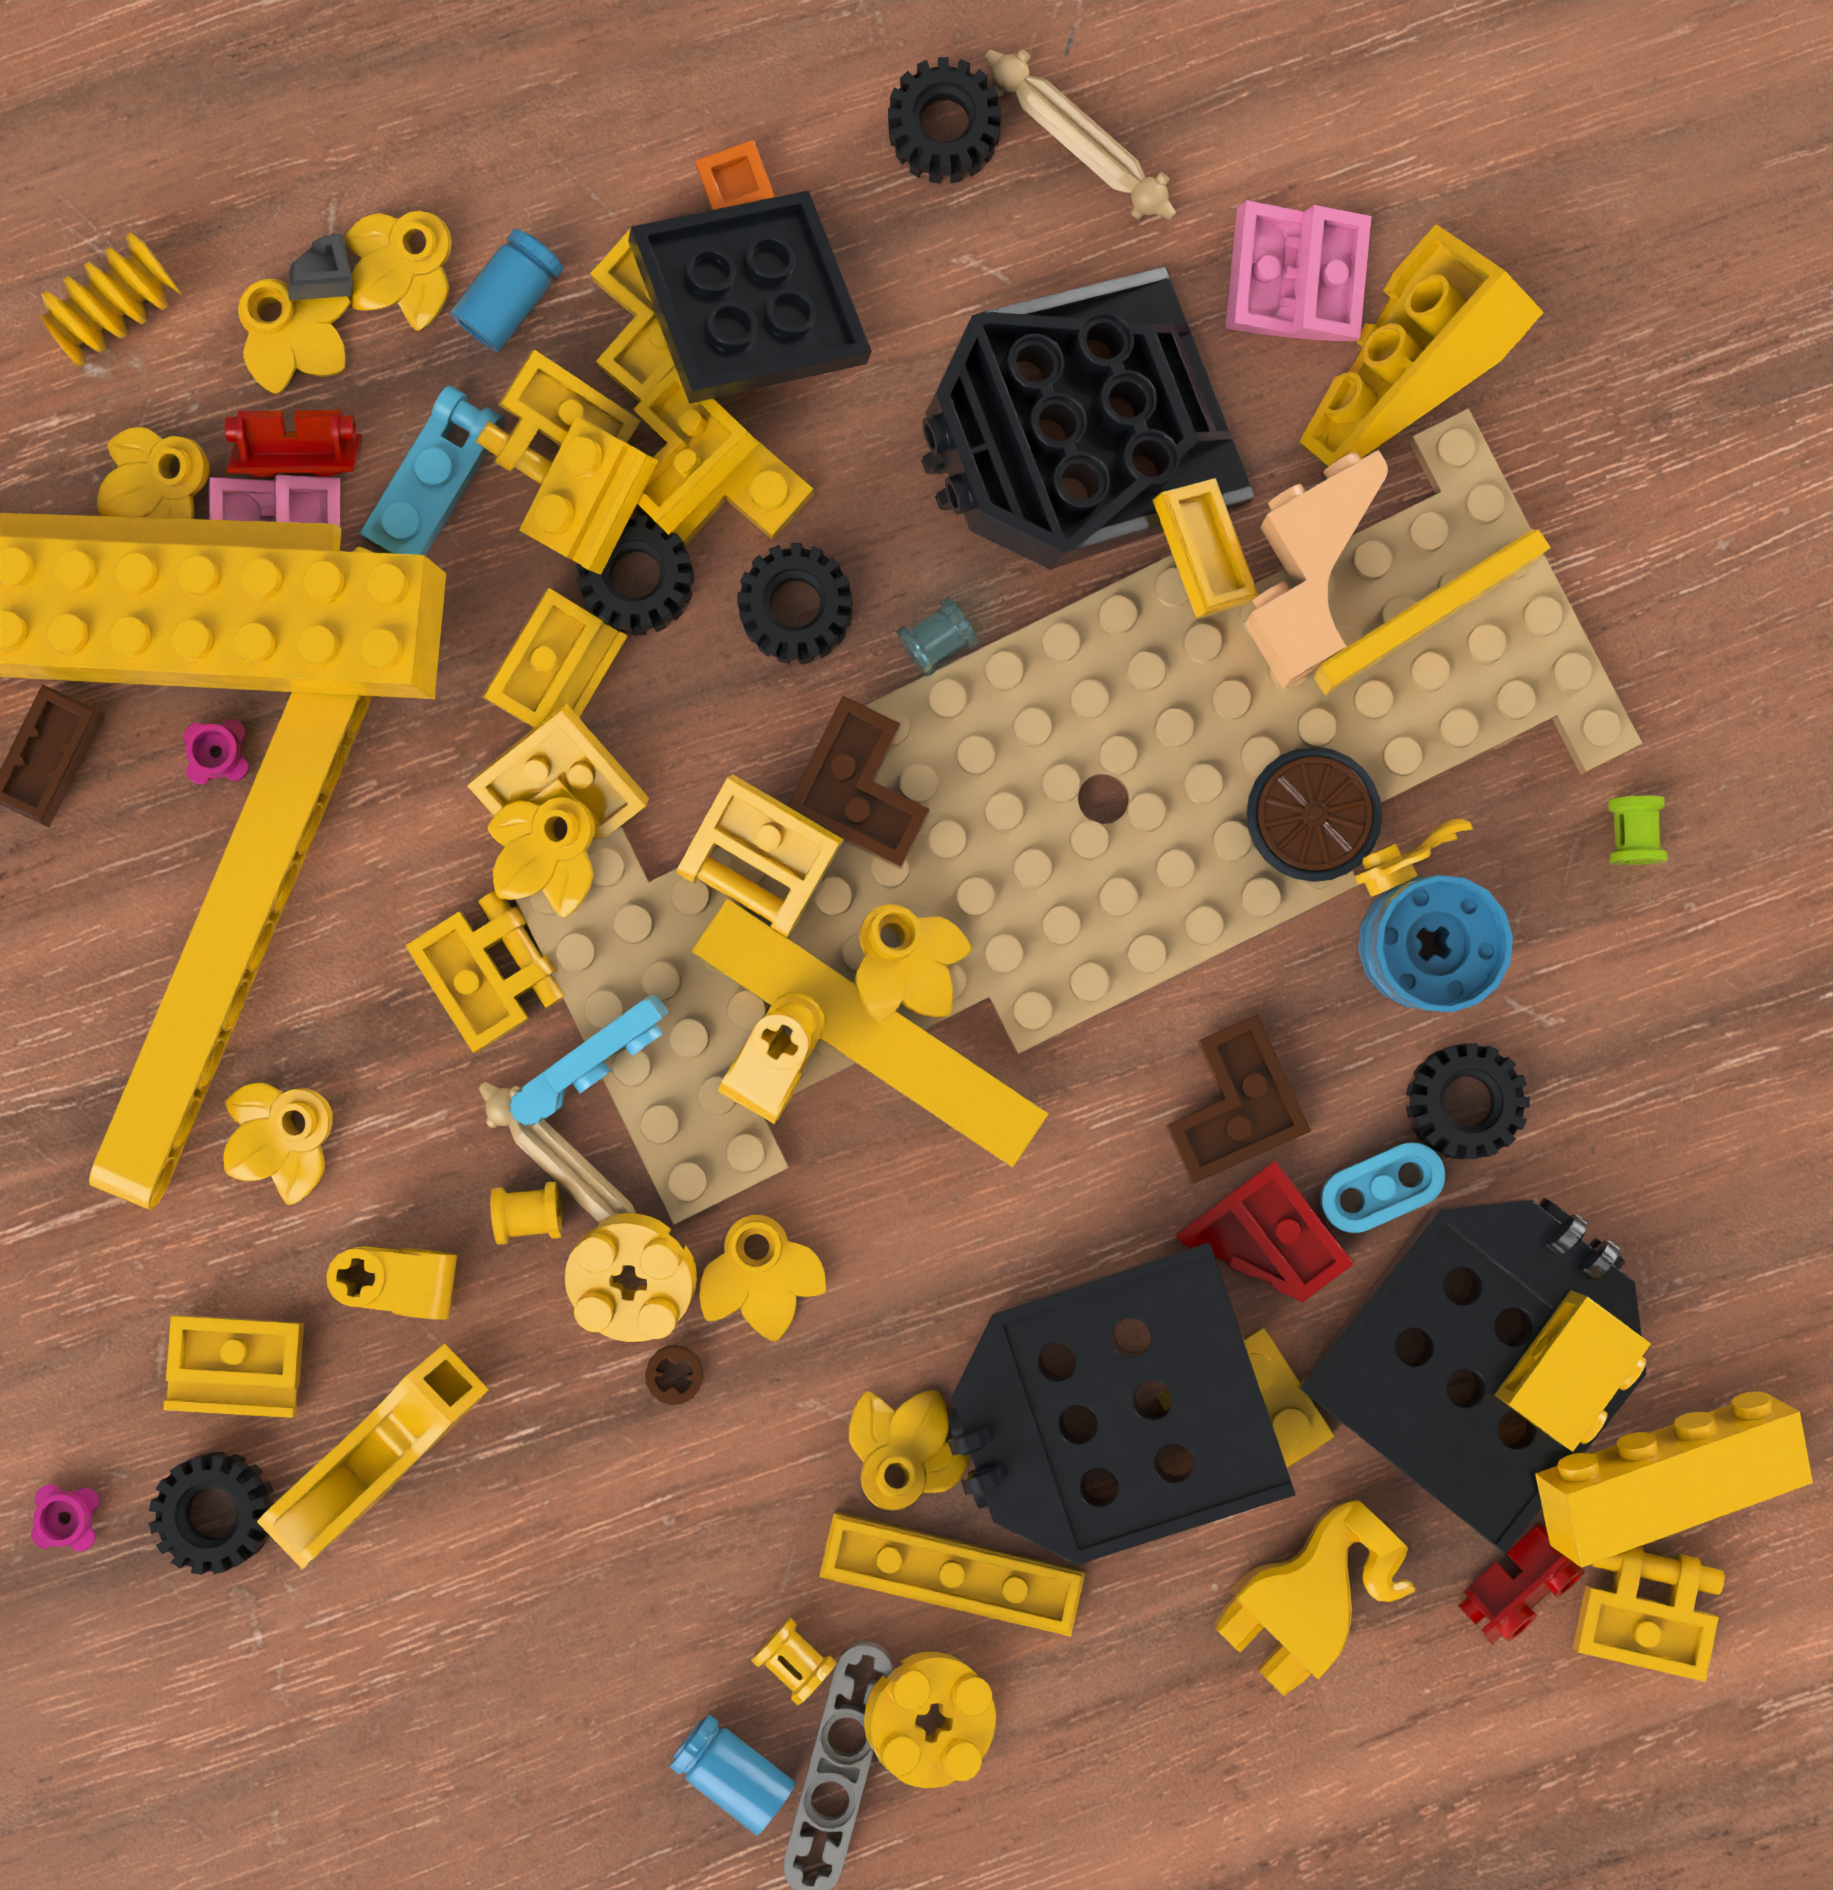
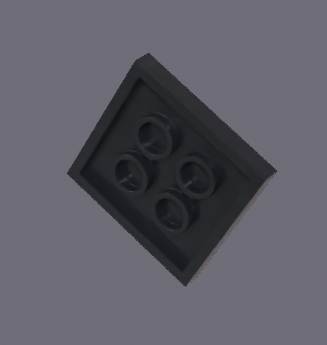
(749, 296)

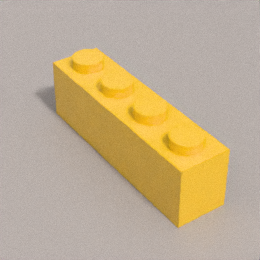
(1673, 1477)

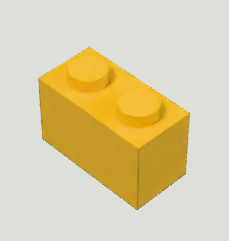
(1574, 1371)

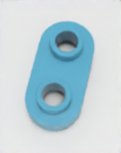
(1380, 1187)

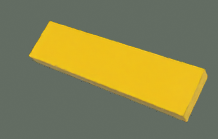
(1431, 611)
(952, 1573)

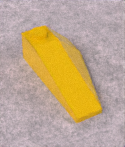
(1438, 332)

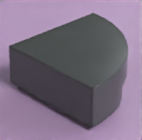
(321, 271)

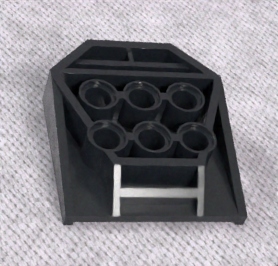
(1011, 474)
(1517, 1259)
(1034, 1468)

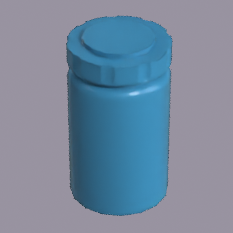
(506, 290)
(732, 1774)

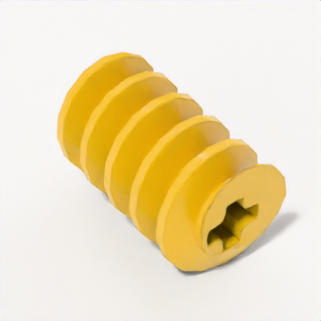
(106, 299)

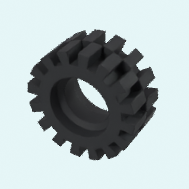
(944, 84)
(787, 566)
(659, 605)
(1506, 1101)
(174, 1519)

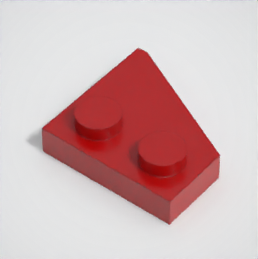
(1271, 1235)

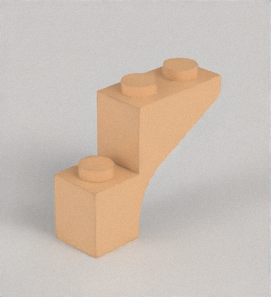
(1308, 537)

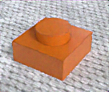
(734, 176)

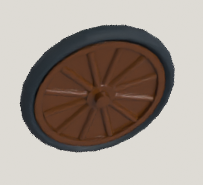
(1314, 814)

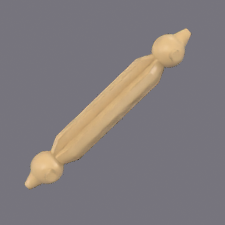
(1080, 134)
(556, 1157)

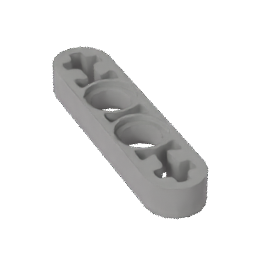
(834, 1766)

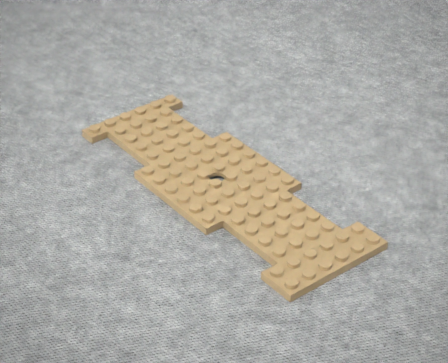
(1075, 908)

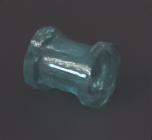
(937, 637)

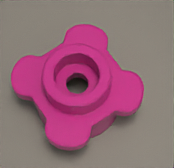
(201, 740)
(49, 1529)

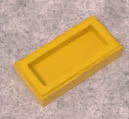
(1205, 548)

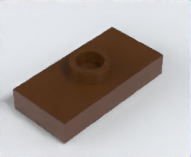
(47, 754)

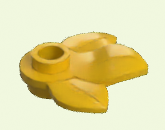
(393, 272)
(296, 340)
(143, 478)
(537, 859)
(1391, 868)
(915, 969)
(271, 1144)
(763, 1286)
(908, 1439)

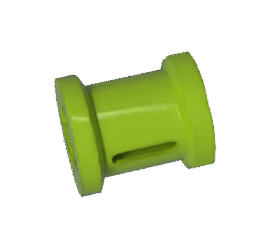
(1637, 830)

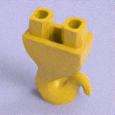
(1309, 1595)

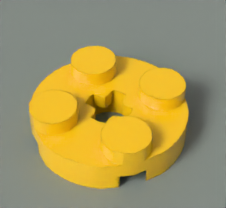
(622, 1313)
(957, 1746)

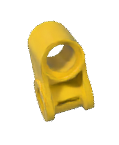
(772, 1061)
(405, 1282)

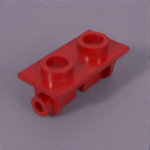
(321, 445)
(1510, 1602)

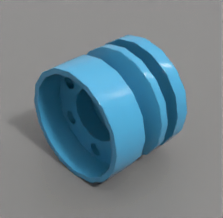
(1470, 936)

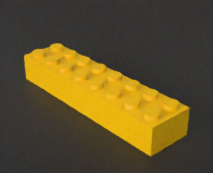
(220, 617)

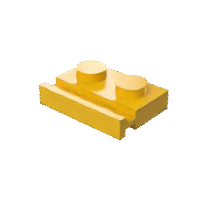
(588, 495)
(554, 661)
(234, 1366)

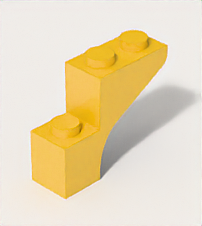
(373, 1456)

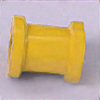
(526, 1213)
(794, 1661)

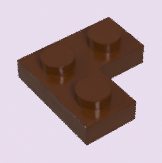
(841, 787)
(1255, 1107)

